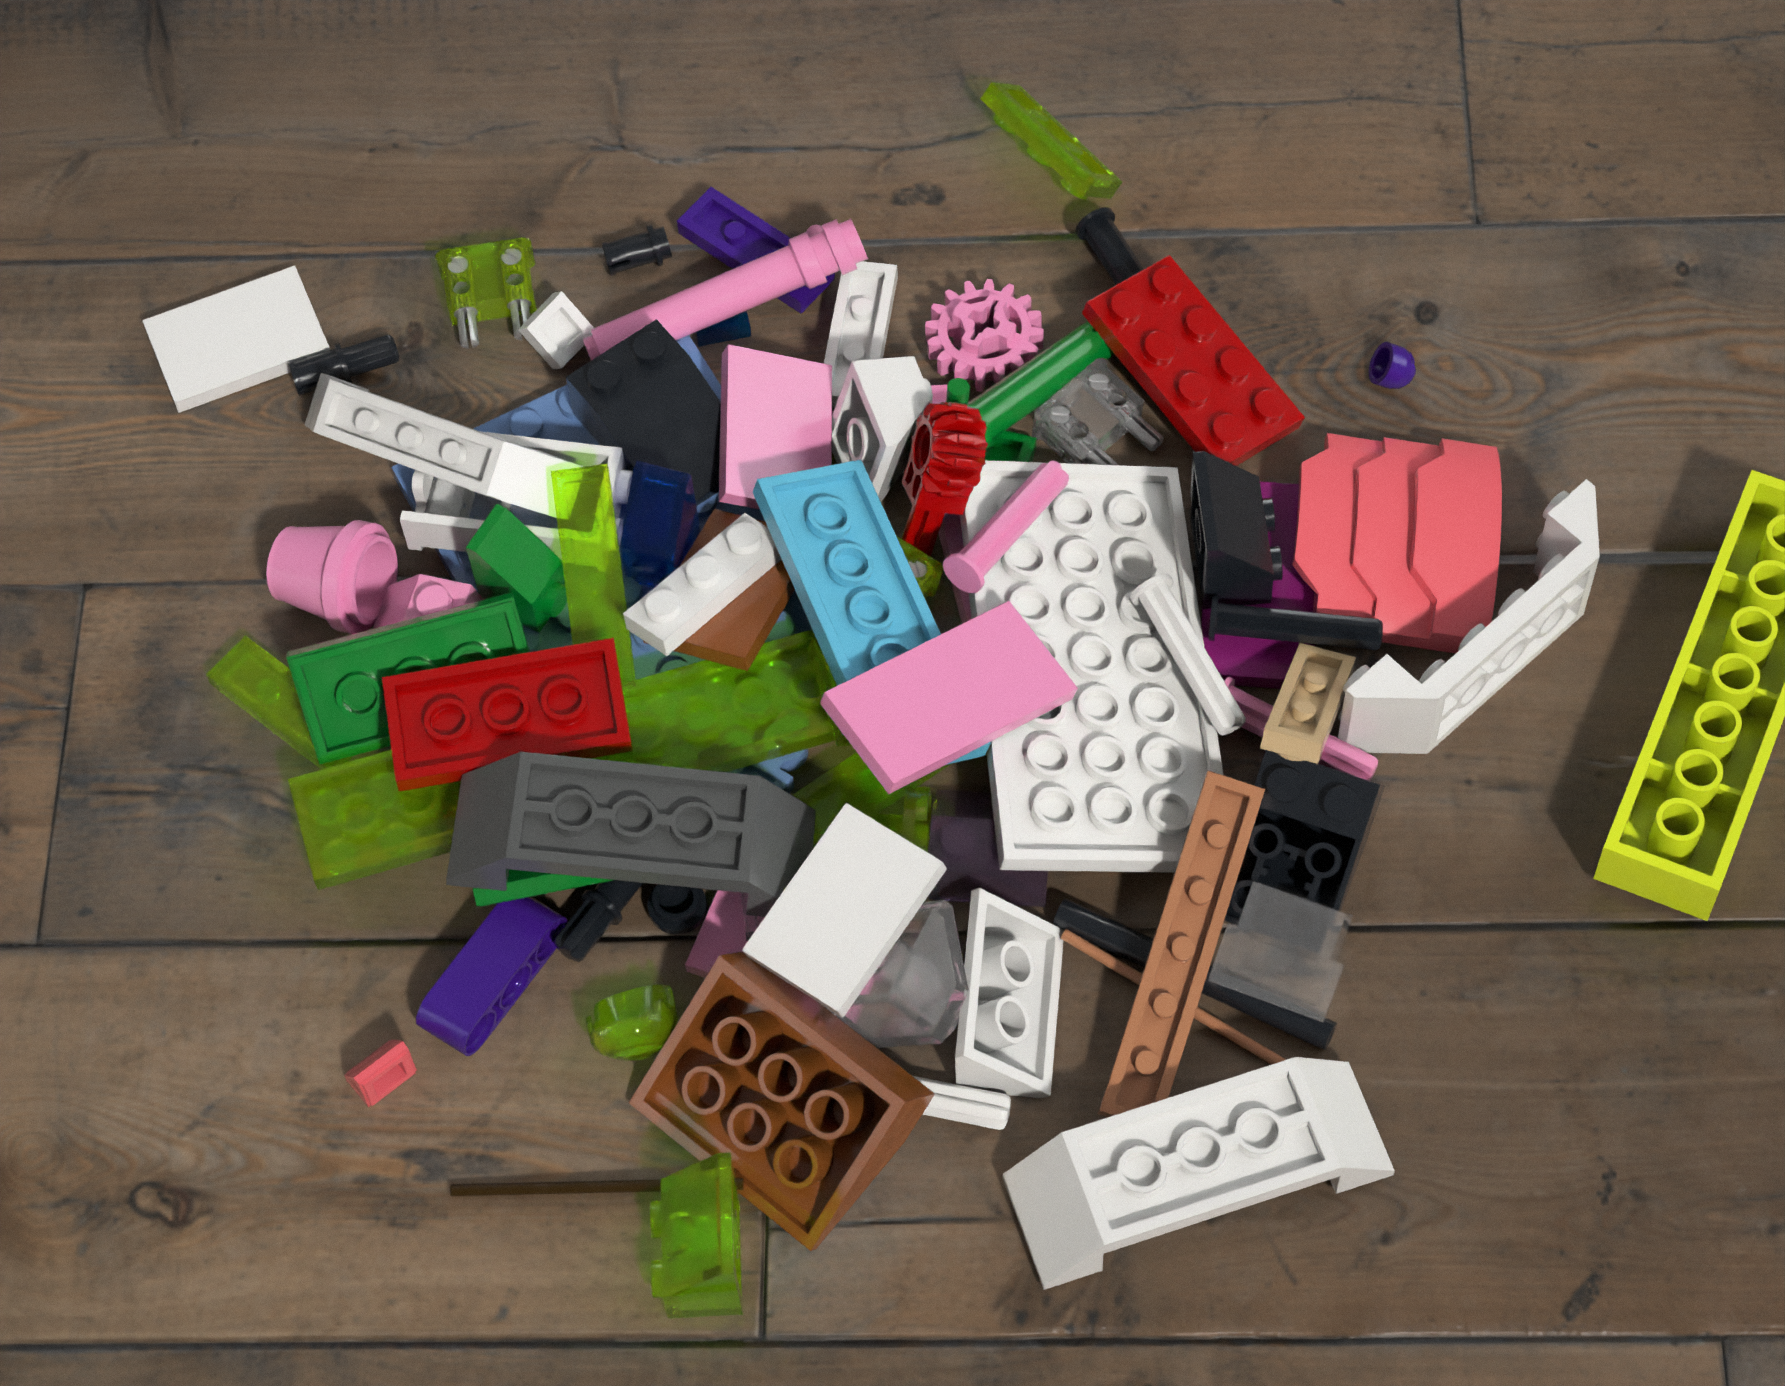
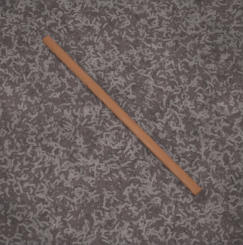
(1200, 1015)

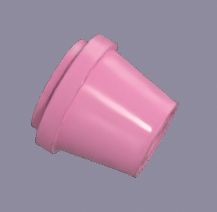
(334, 572)

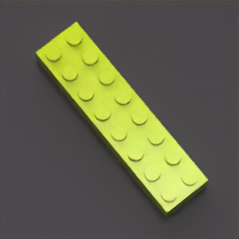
(1712, 722)

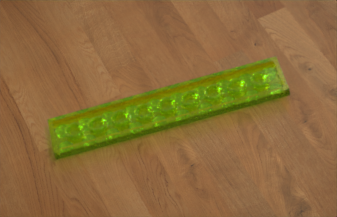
(676, 718)

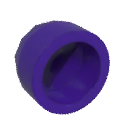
(1391, 366)

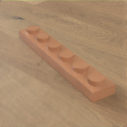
(1183, 945)

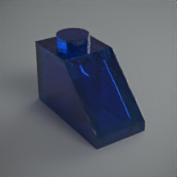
(658, 523)

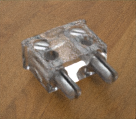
(1092, 416)

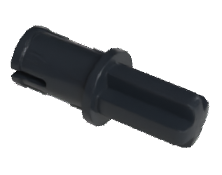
(344, 362)
(594, 917)

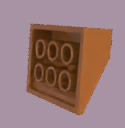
(785, 1092)

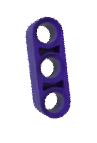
(490, 973)

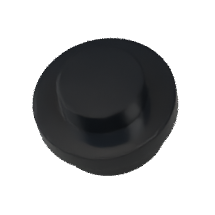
(676, 908)

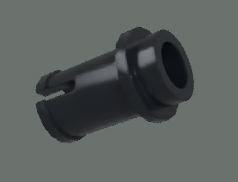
(637, 250)

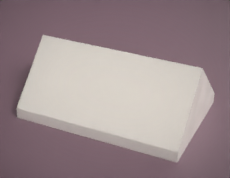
(1011, 999)

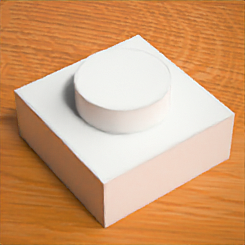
(556, 330)

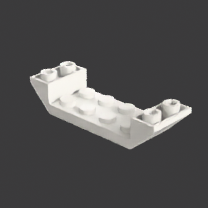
(1398, 714)
(1192, 1162)

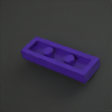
(739, 237)

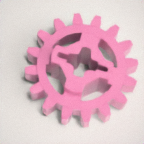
(983, 333)

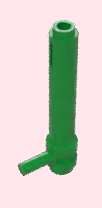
(1032, 382)

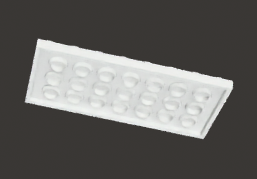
(1125, 759)

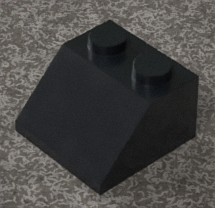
(1232, 533)

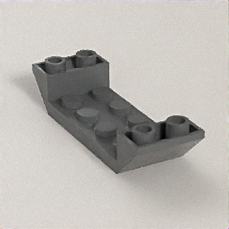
(628, 826)

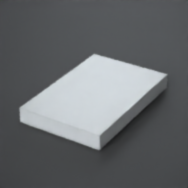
(235, 338)
(844, 909)

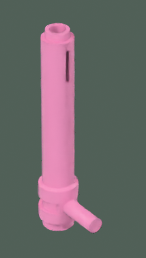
(802, 263)

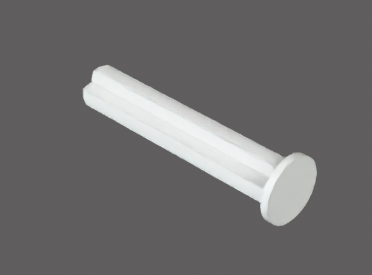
(1189, 653)

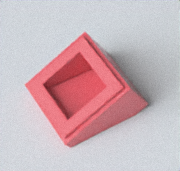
(381, 1072)

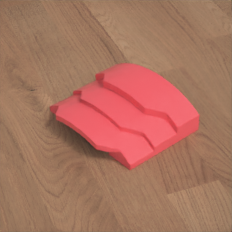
(1402, 535)

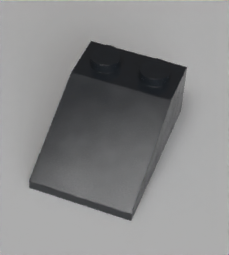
(652, 406)

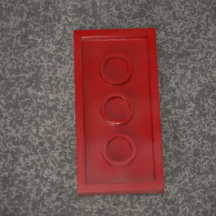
(1192, 363)
(495, 707)

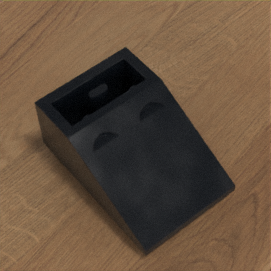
(1306, 832)

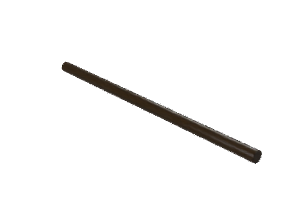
(564, 1187)

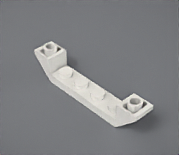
(434, 445)

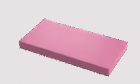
(948, 696)

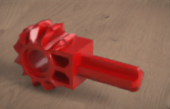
(942, 468)

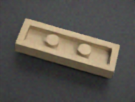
(1307, 704)

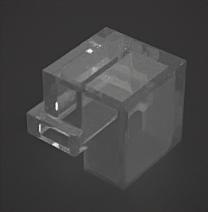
(1284, 951)

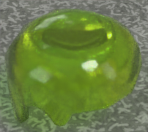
(633, 1022)

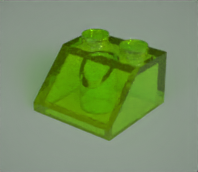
(699, 1240)

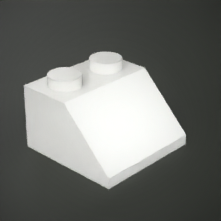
(879, 416)

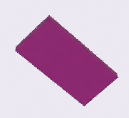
(1256, 660)

